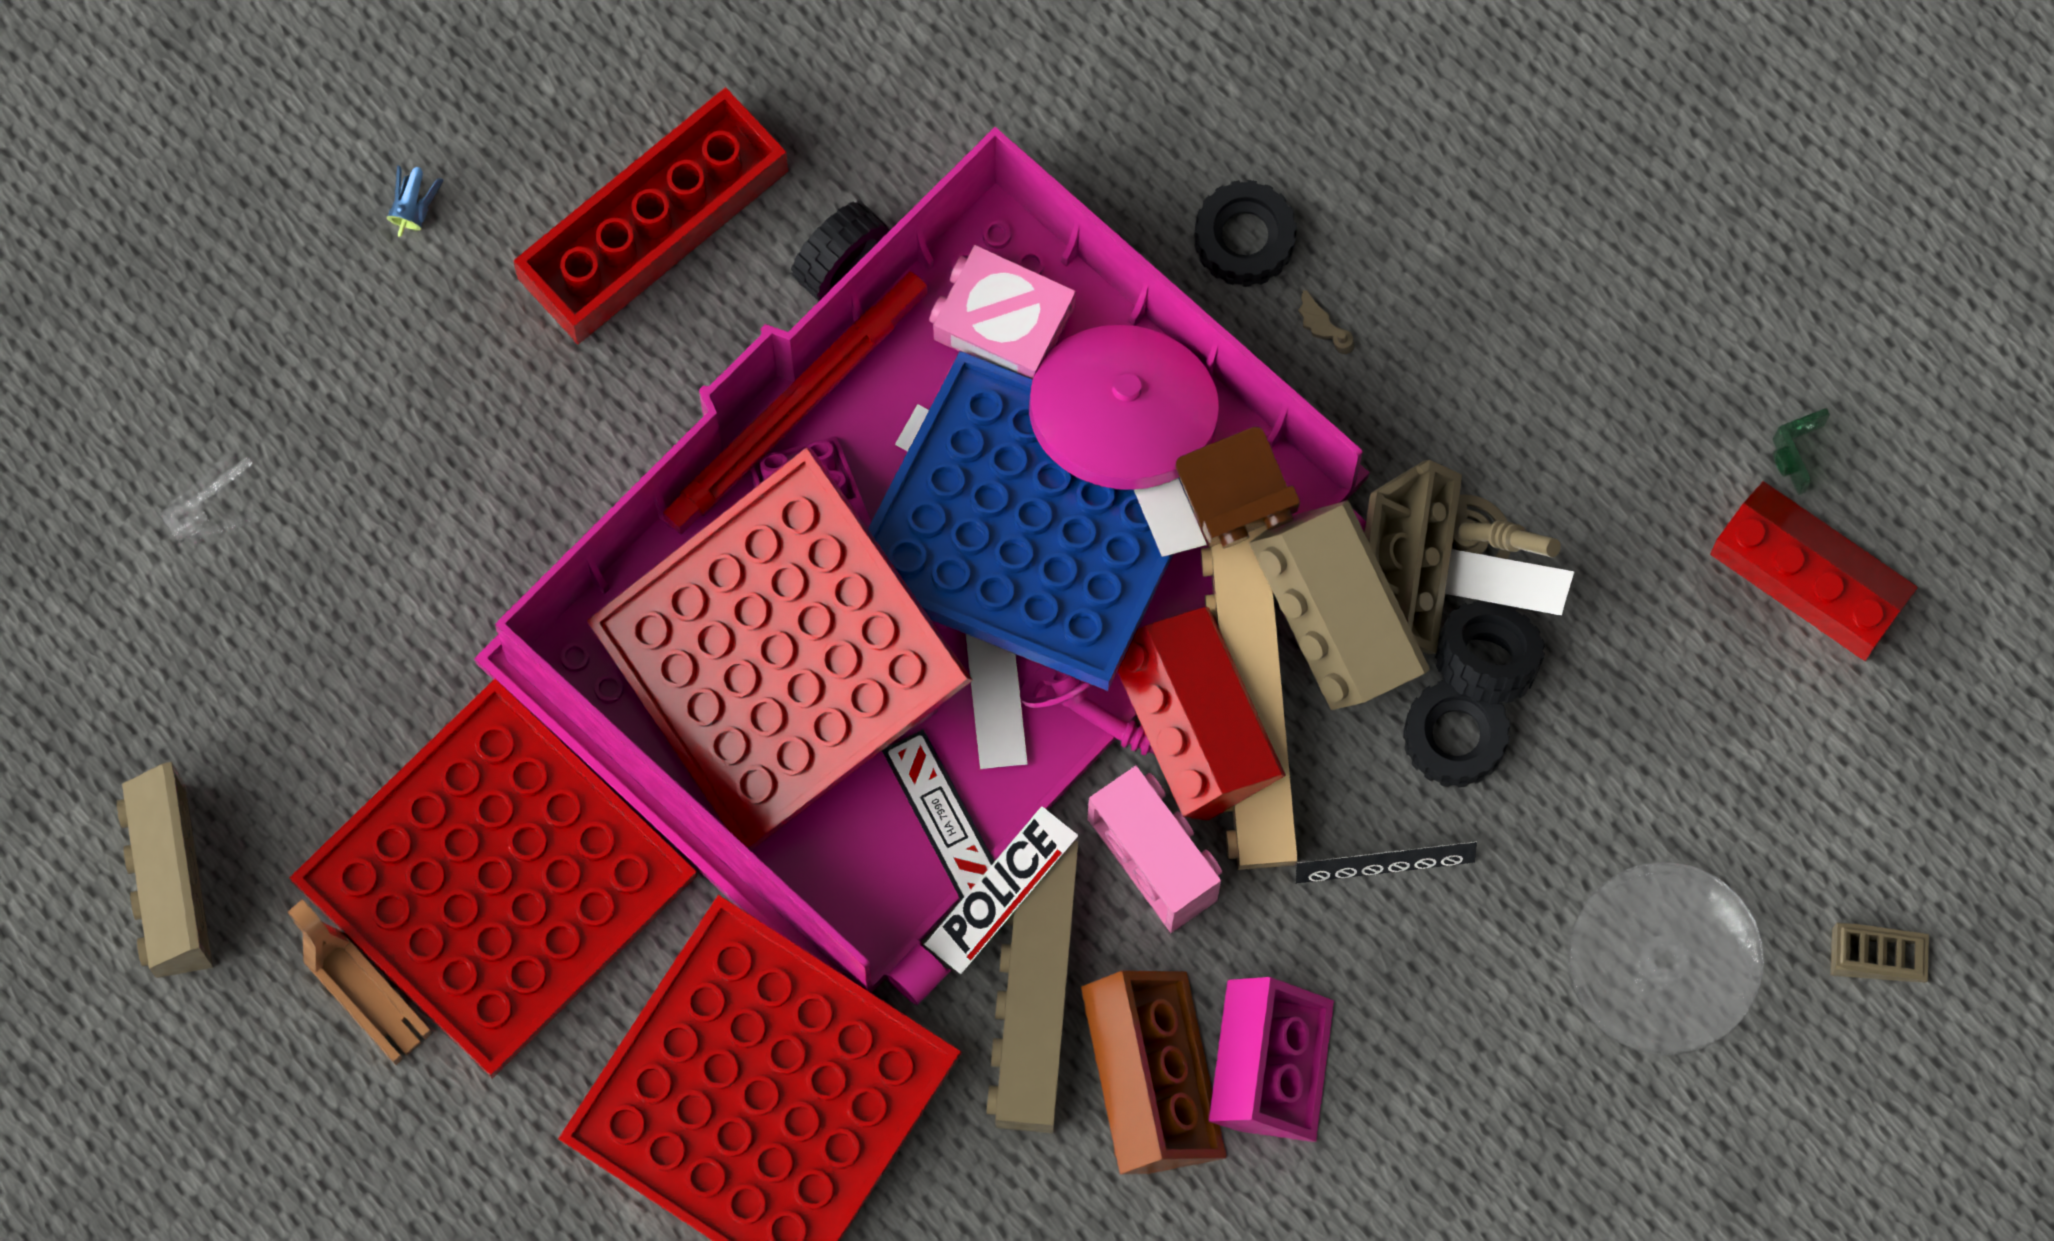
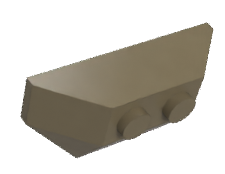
(1412, 538)

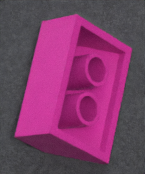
(1271, 1059)

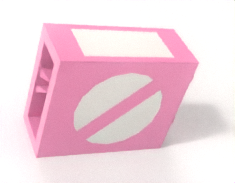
(1002, 312)

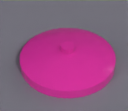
(1122, 406)

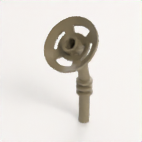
(1501, 534)

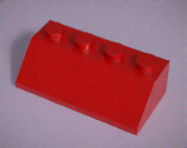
(1813, 570)
(1198, 714)

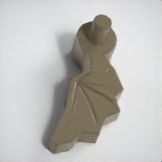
(1319, 324)

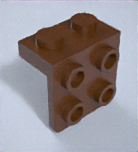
(1236, 488)

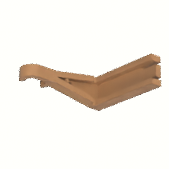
(357, 984)

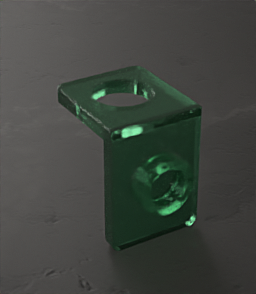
(1787, 456)

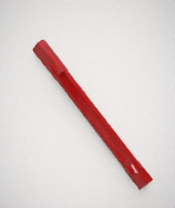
(794, 403)

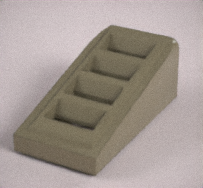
(1843, 966)

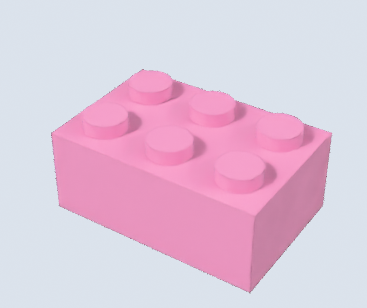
(1155, 847)

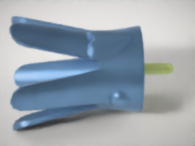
(404, 209)

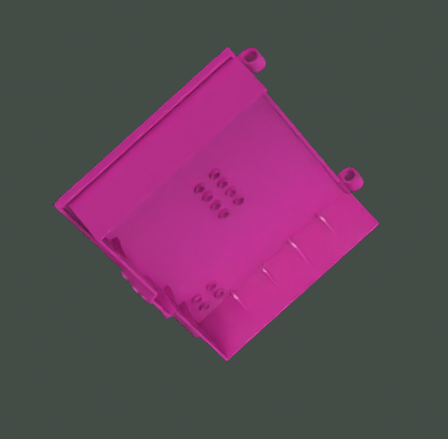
(855, 867)

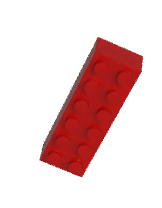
(651, 215)

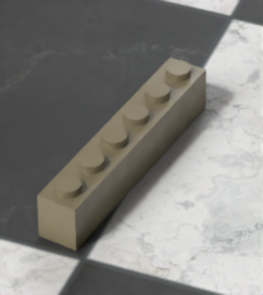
(1034, 1002)

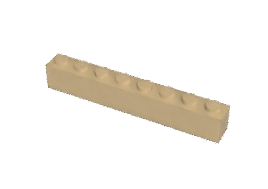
(1246, 618)

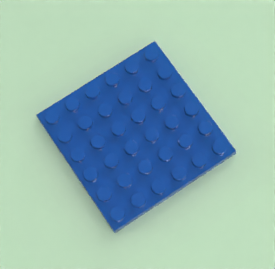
(1011, 539)

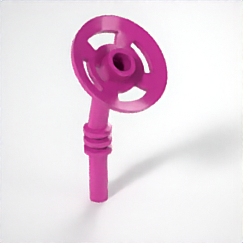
(1073, 693)

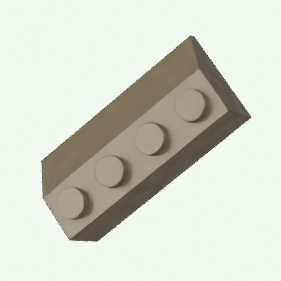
(1339, 605)
(165, 873)

